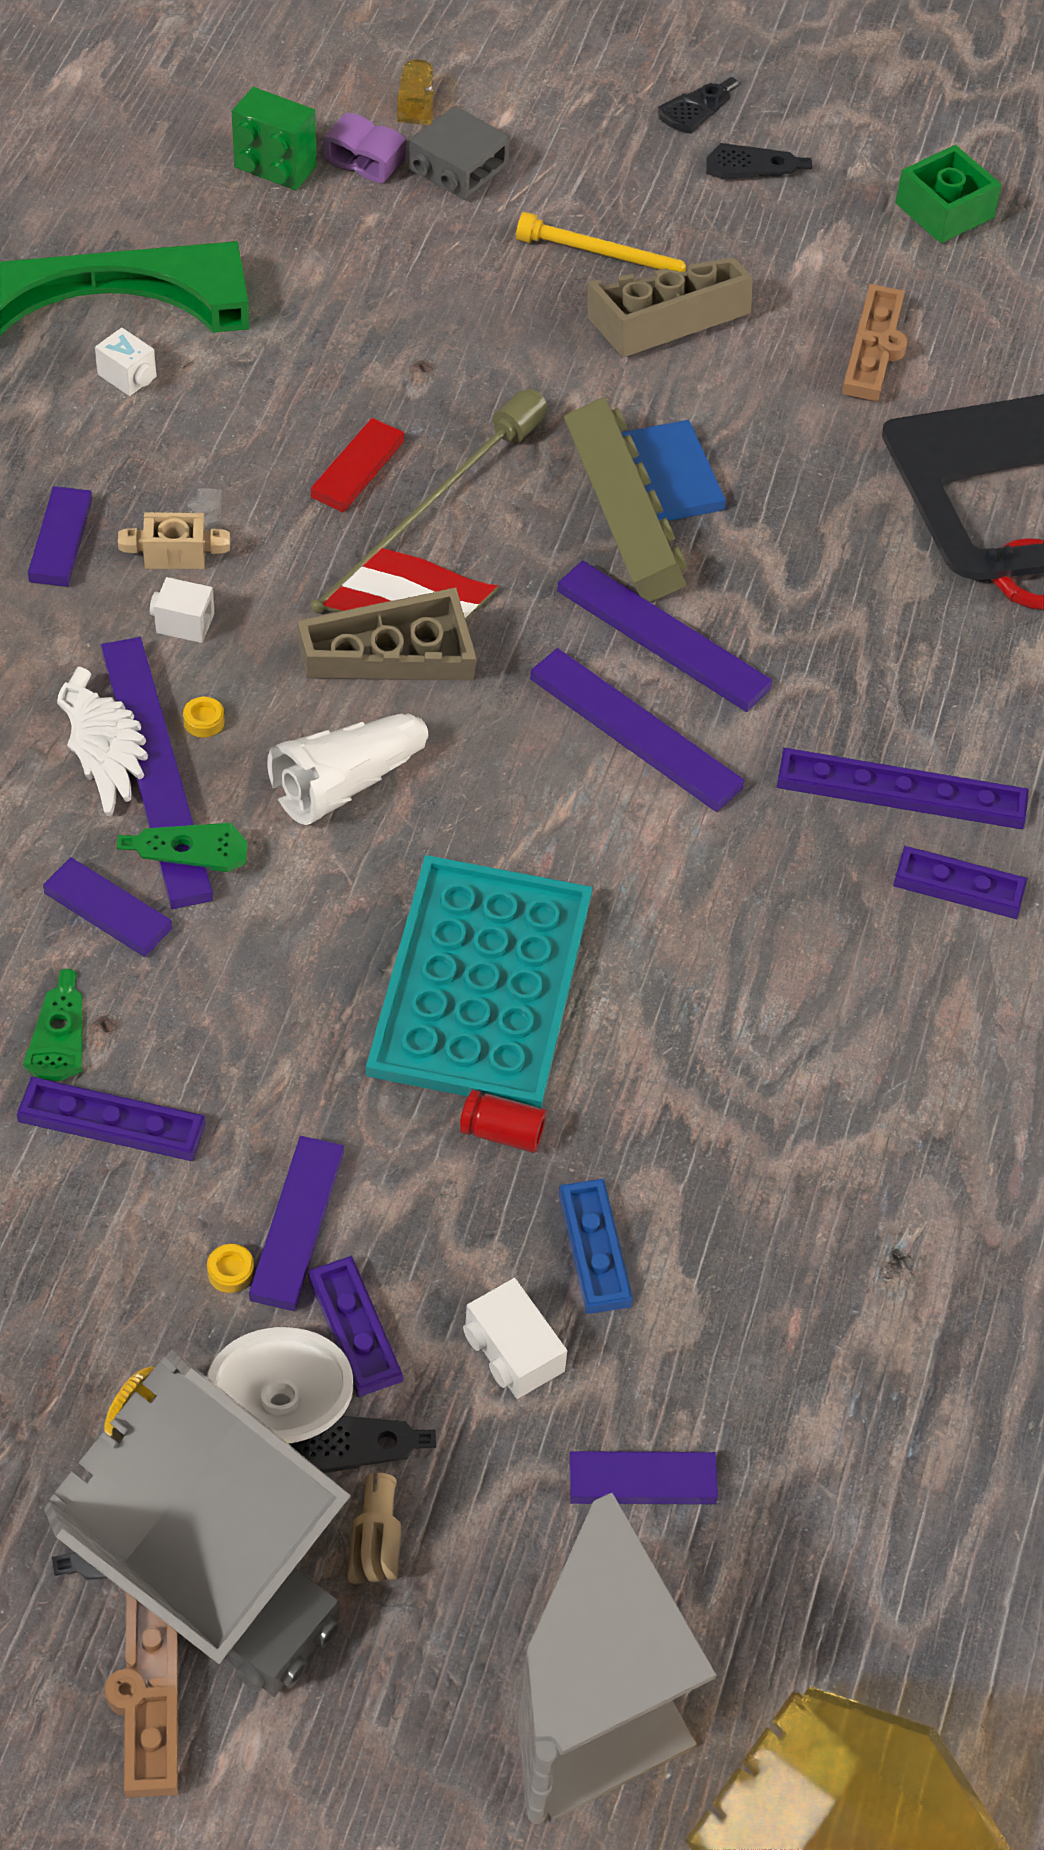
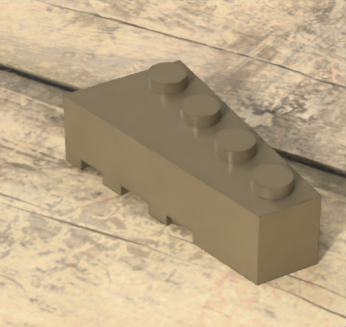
(669, 305)
(391, 640)

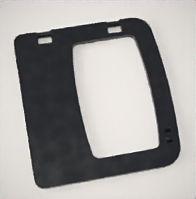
(960, 445)

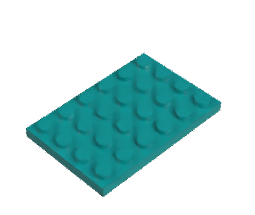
(480, 982)

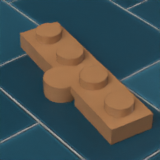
(875, 343)
(149, 1700)

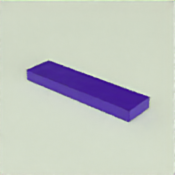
(111, 1118)
(296, 1223)

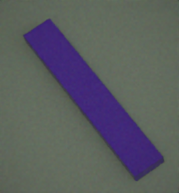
(665, 636)
(637, 729)
(903, 788)

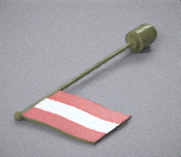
(393, 575)

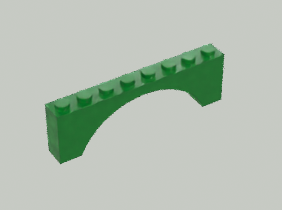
(195, 278)

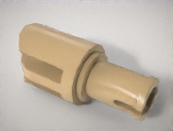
(375, 1534)

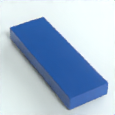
(595, 1246)

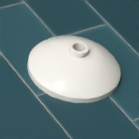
(286, 1380)

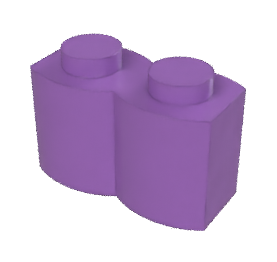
(363, 147)

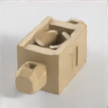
(174, 540)

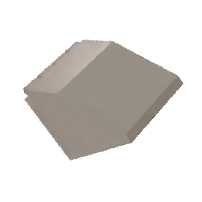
(194, 1507)
(604, 1672)

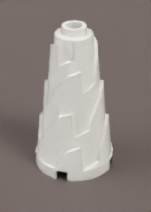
(332, 766)

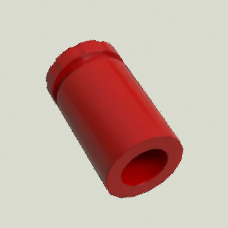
(503, 1121)

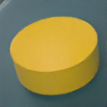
(203, 717)
(230, 1268)

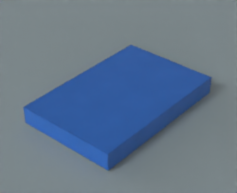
(677, 470)

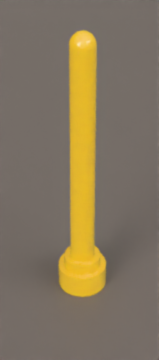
(532, 228)

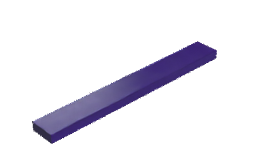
(161, 785)

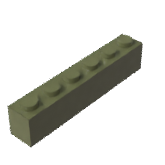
(624, 499)

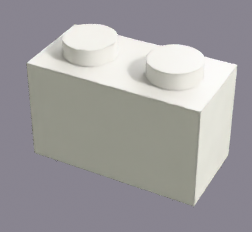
(514, 1339)

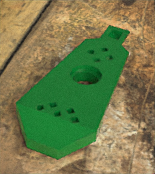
(203, 844)
(53, 1043)

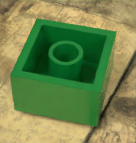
(274, 138)
(948, 193)

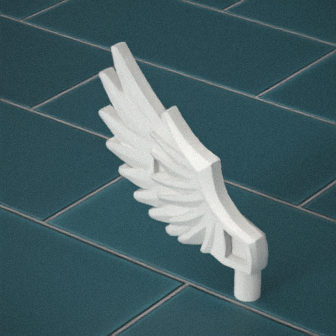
(103, 738)

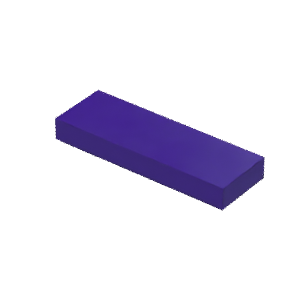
(60, 536)
(960, 882)
(107, 906)
(355, 1325)
(643, 1477)

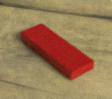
(357, 465)

